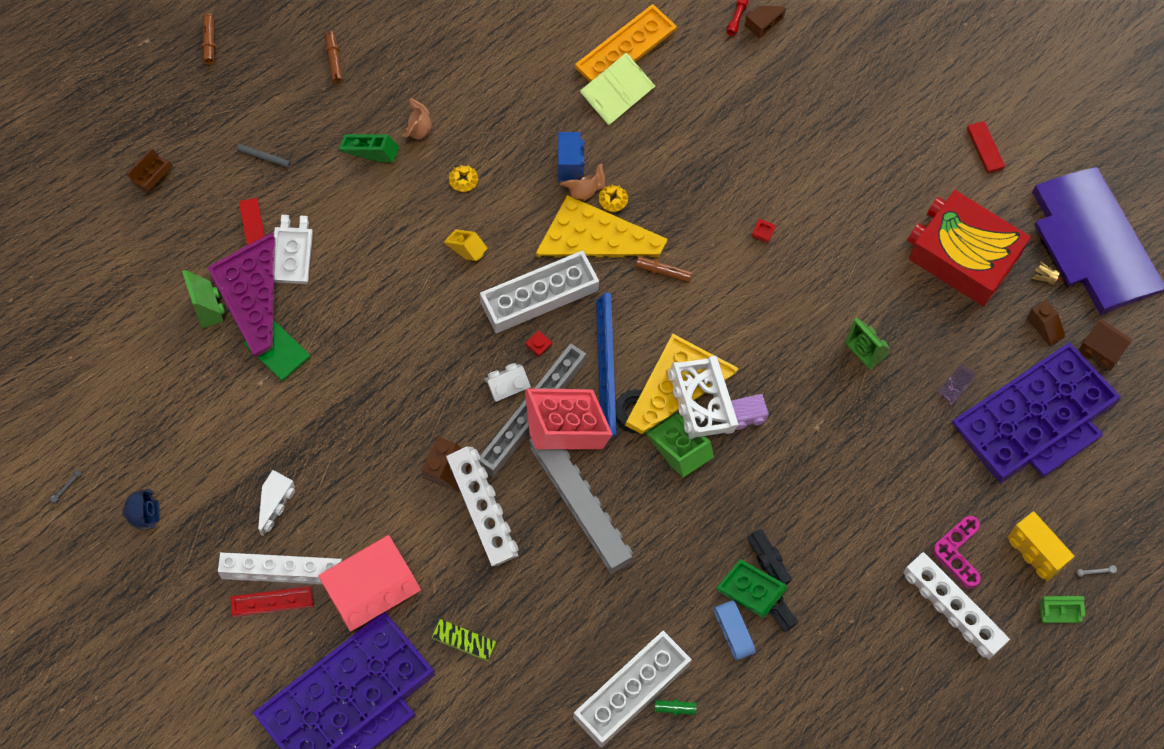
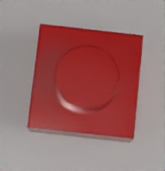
(763, 231)
(538, 344)

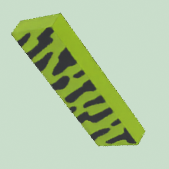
(464, 640)

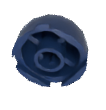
(141, 509)

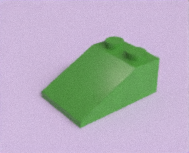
(204, 299)
(866, 344)
(677, 448)

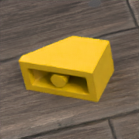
(466, 244)

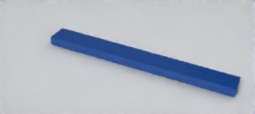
(606, 360)

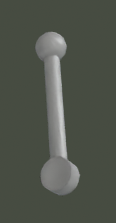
(1112, 569)

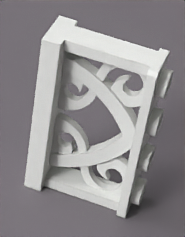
(718, 388)

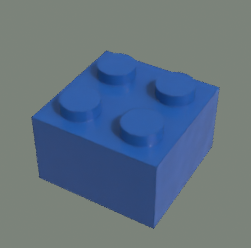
(570, 156)

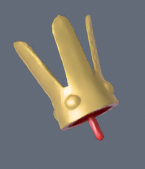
(1050, 275)

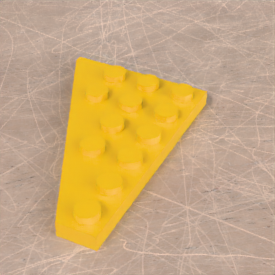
(597, 234)
(657, 397)

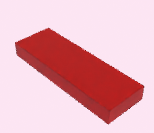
(985, 147)
(251, 220)

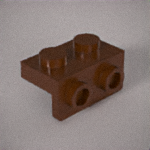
(148, 170)

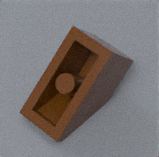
(764, 19)
(1047, 322)

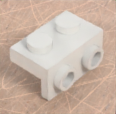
(507, 381)

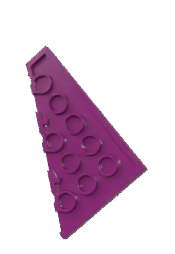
(248, 290)

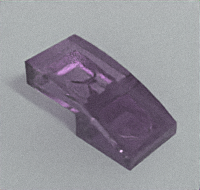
(957, 383)

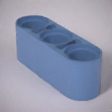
(734, 630)

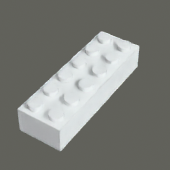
(539, 291)
(632, 689)

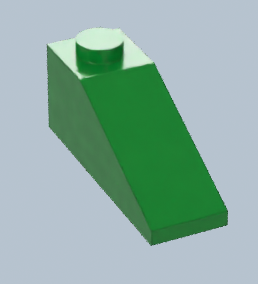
(370, 146)

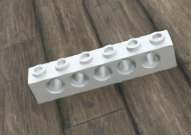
(488, 536)
(273, 567)
(967, 608)

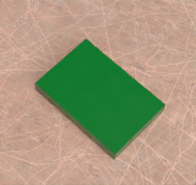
(284, 356)
(751, 588)

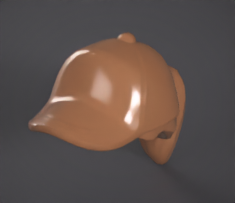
(419, 121)
(587, 186)

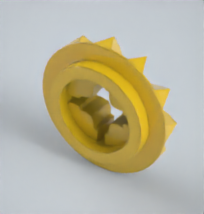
(462, 185)
(616, 204)

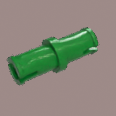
(675, 707)

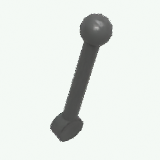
(55, 498)

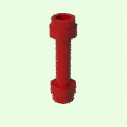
(733, 26)

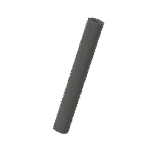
(262, 155)

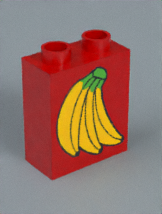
(967, 246)

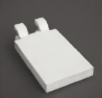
(293, 251)

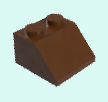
(1105, 345)
(437, 466)

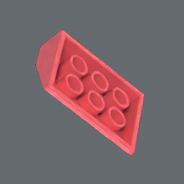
(566, 419)
(369, 583)

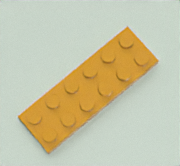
(634, 38)

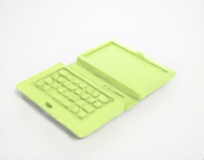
(617, 88)

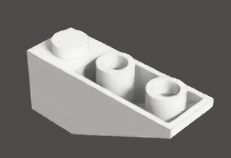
(273, 497)

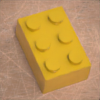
(1040, 546)

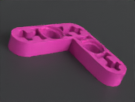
(951, 548)

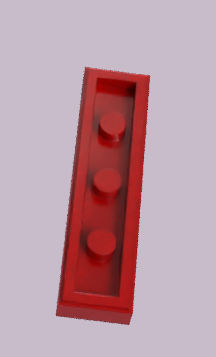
(271, 601)

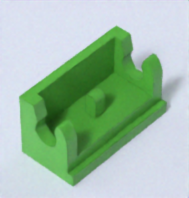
(1062, 609)

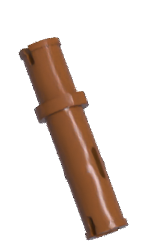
(208, 45)
(333, 50)
(664, 269)

